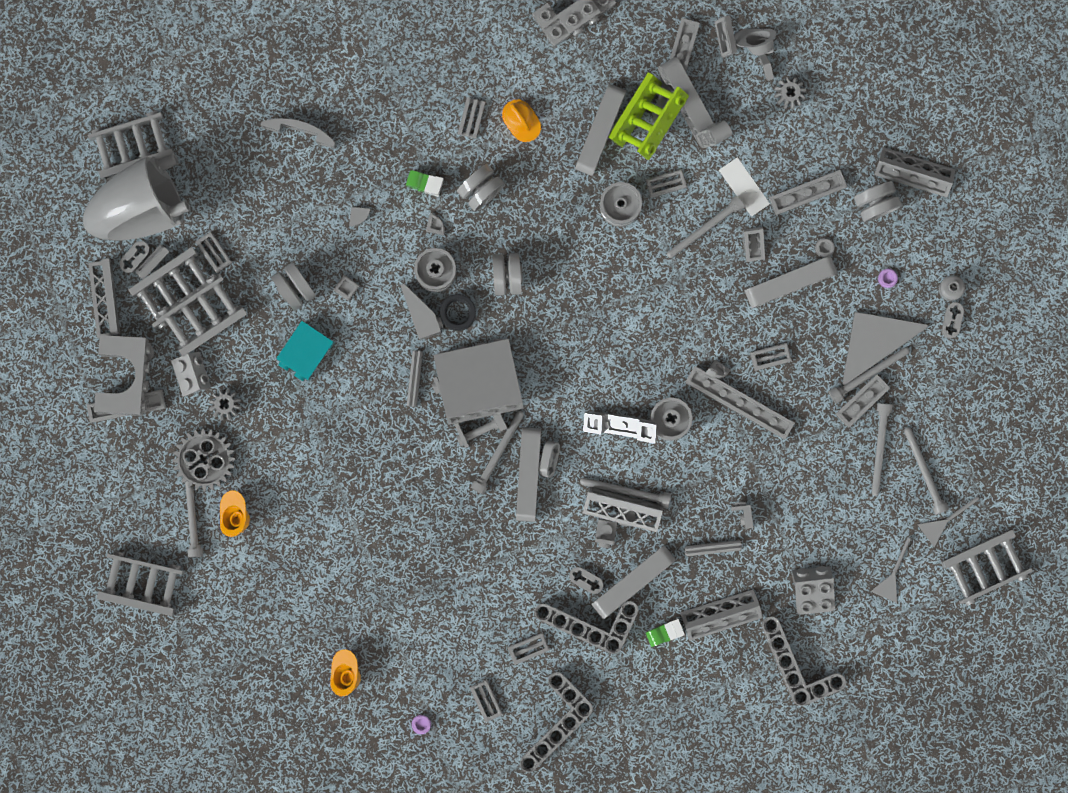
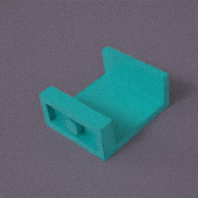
(304, 351)

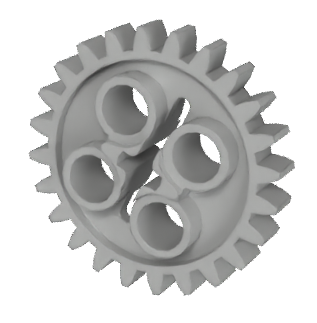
(194, 445)

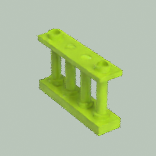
(636, 108)

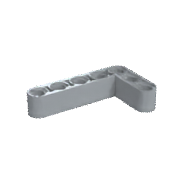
(693, 111)
(588, 629)
(792, 668)
(560, 725)

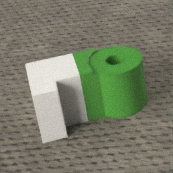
(425, 183)
(665, 633)

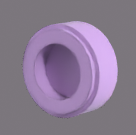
(887, 278)
(421, 724)

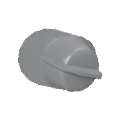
(756, 40)

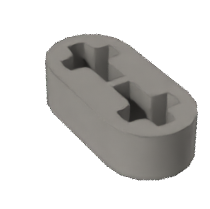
(138, 260)
(948, 319)
(549, 459)
(589, 576)

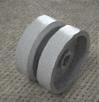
(481, 187)
(877, 199)
(618, 215)
(438, 259)
(507, 274)
(293, 286)
(679, 411)

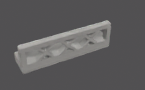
(914, 174)
(110, 296)
(625, 502)
(722, 618)

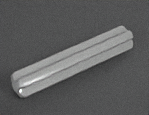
(414, 380)
(712, 548)

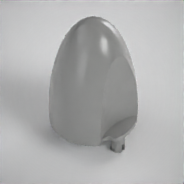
(136, 202)

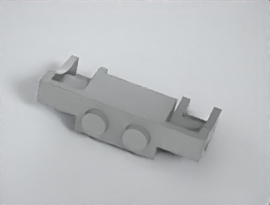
(571, 20)

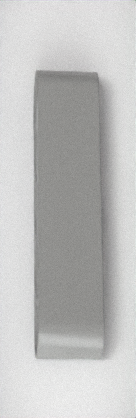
(600, 129)
(791, 282)
(528, 474)
(633, 582)

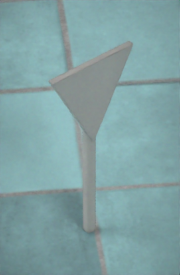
(934, 529)
(888, 587)

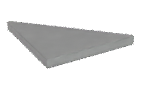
(873, 340)

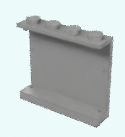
(478, 381)

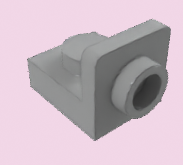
(746, 517)
(605, 533)

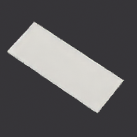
(744, 186)

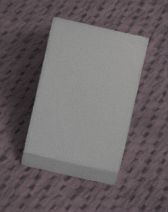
(753, 244)

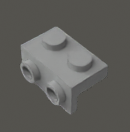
(191, 373)

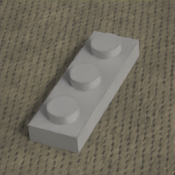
(862, 401)

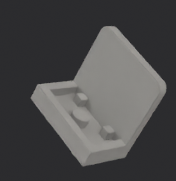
(814, 590)

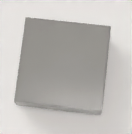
(346, 288)

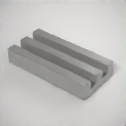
(725, 37)
(475, 102)
(666, 191)
(205, 239)
(151, 262)
(755, 361)
(543, 642)
(479, 686)

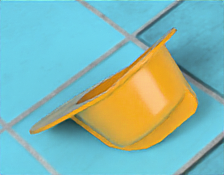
(521, 120)
(233, 514)
(344, 673)

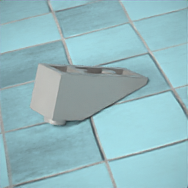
(422, 316)

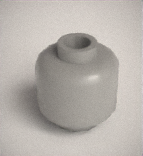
(956, 283)

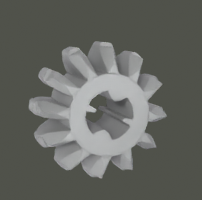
(797, 95)
(232, 404)

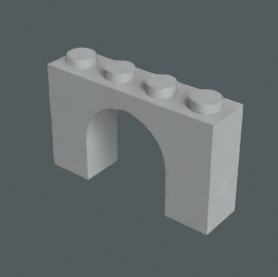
(132, 400)

